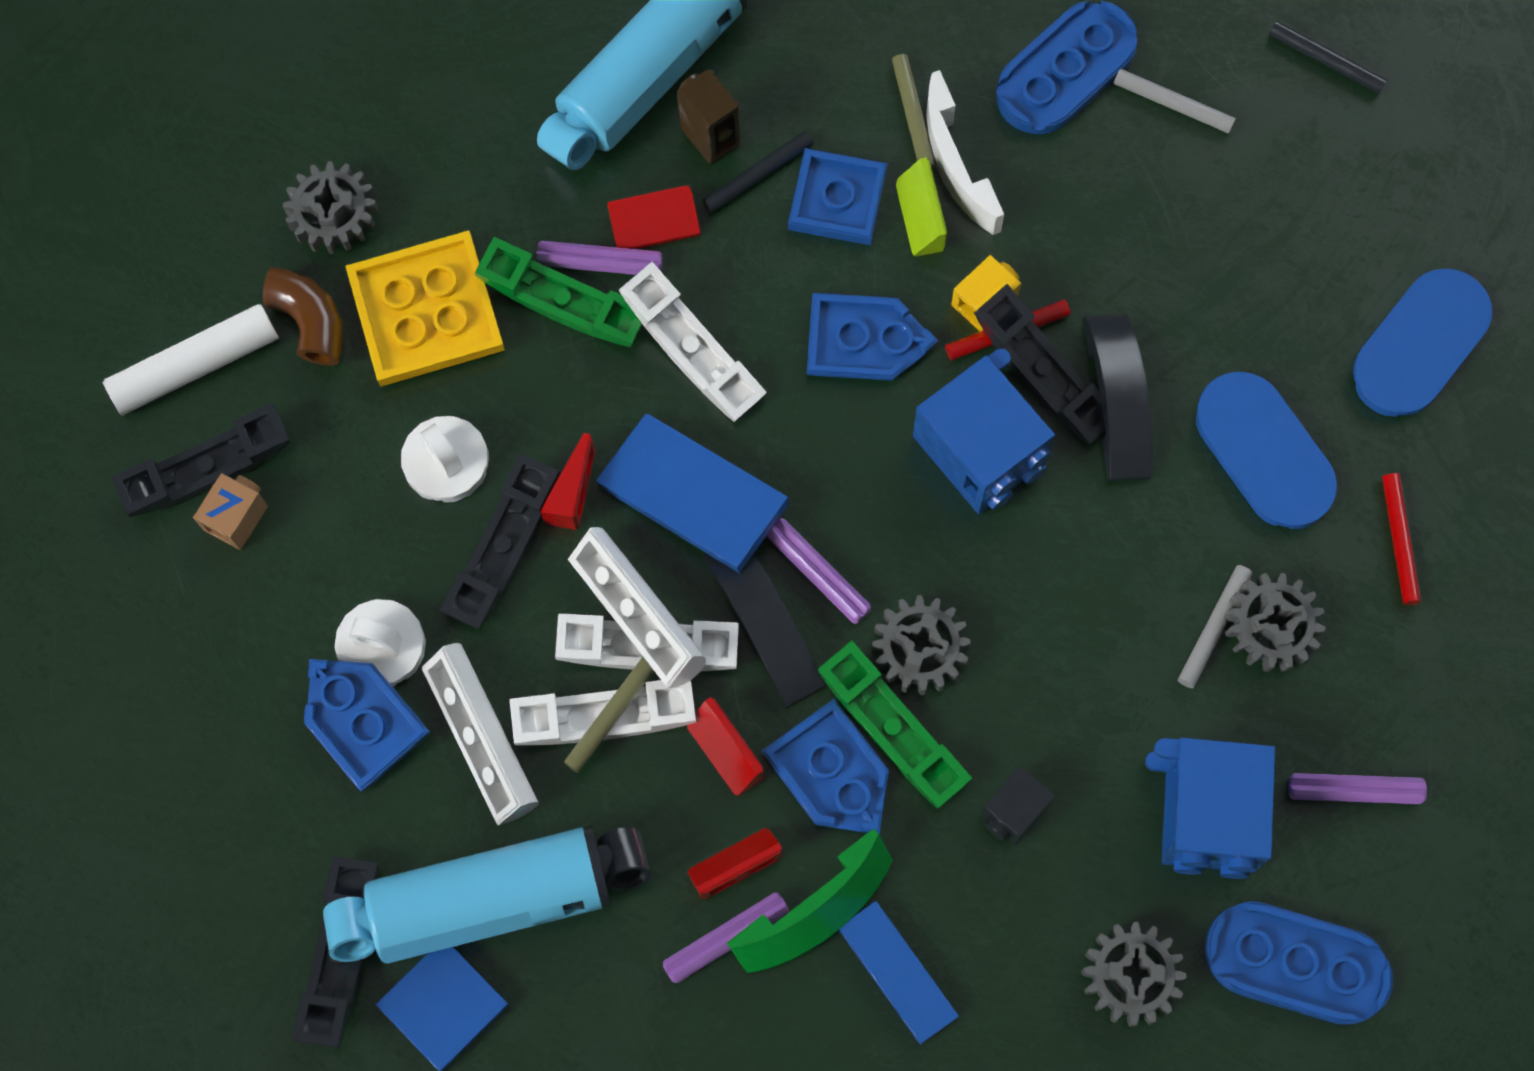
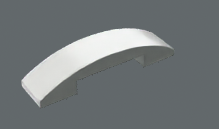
(973, 198)
(690, 344)
(604, 643)
(567, 718)

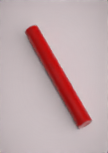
(980, 340)
(1401, 539)

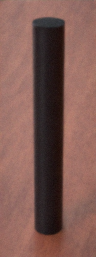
(1328, 57)
(758, 171)

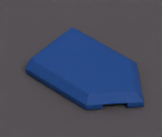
(864, 337)
(360, 719)
(832, 771)

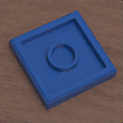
(837, 196)
(442, 1006)

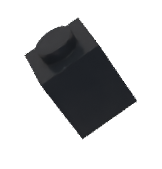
(1016, 806)

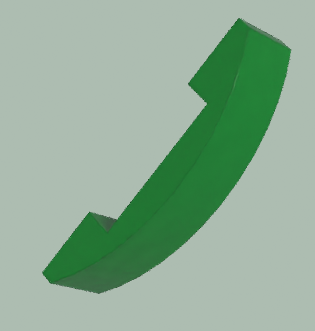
(557, 295)
(893, 726)
(819, 915)

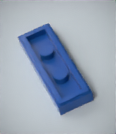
(898, 973)

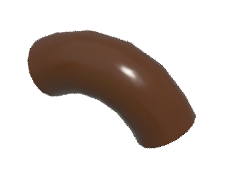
(311, 309)

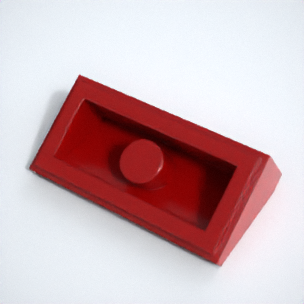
(654, 218)
(726, 748)
(735, 863)

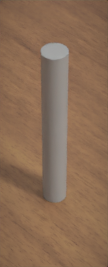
(1174, 101)
(1213, 629)

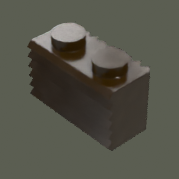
(709, 115)

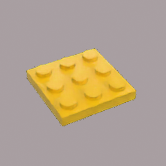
(424, 308)

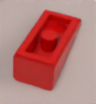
(568, 496)

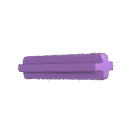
(596, 257)
(819, 571)
(1357, 788)
(715, 942)

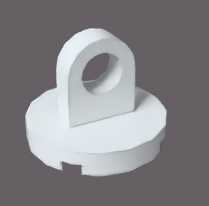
(445, 459)
(382, 635)

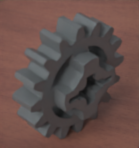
(345, 215)
(904, 640)
(1277, 640)
(1154, 974)

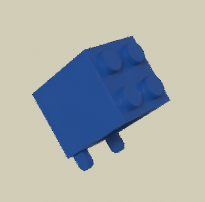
(984, 434)
(1215, 805)

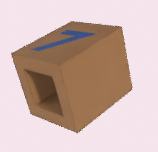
(231, 510)

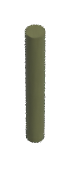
(912, 108)
(609, 715)

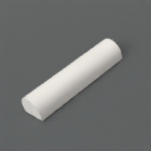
(190, 359)
(636, 609)
(479, 734)

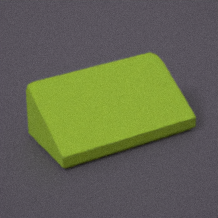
(921, 209)

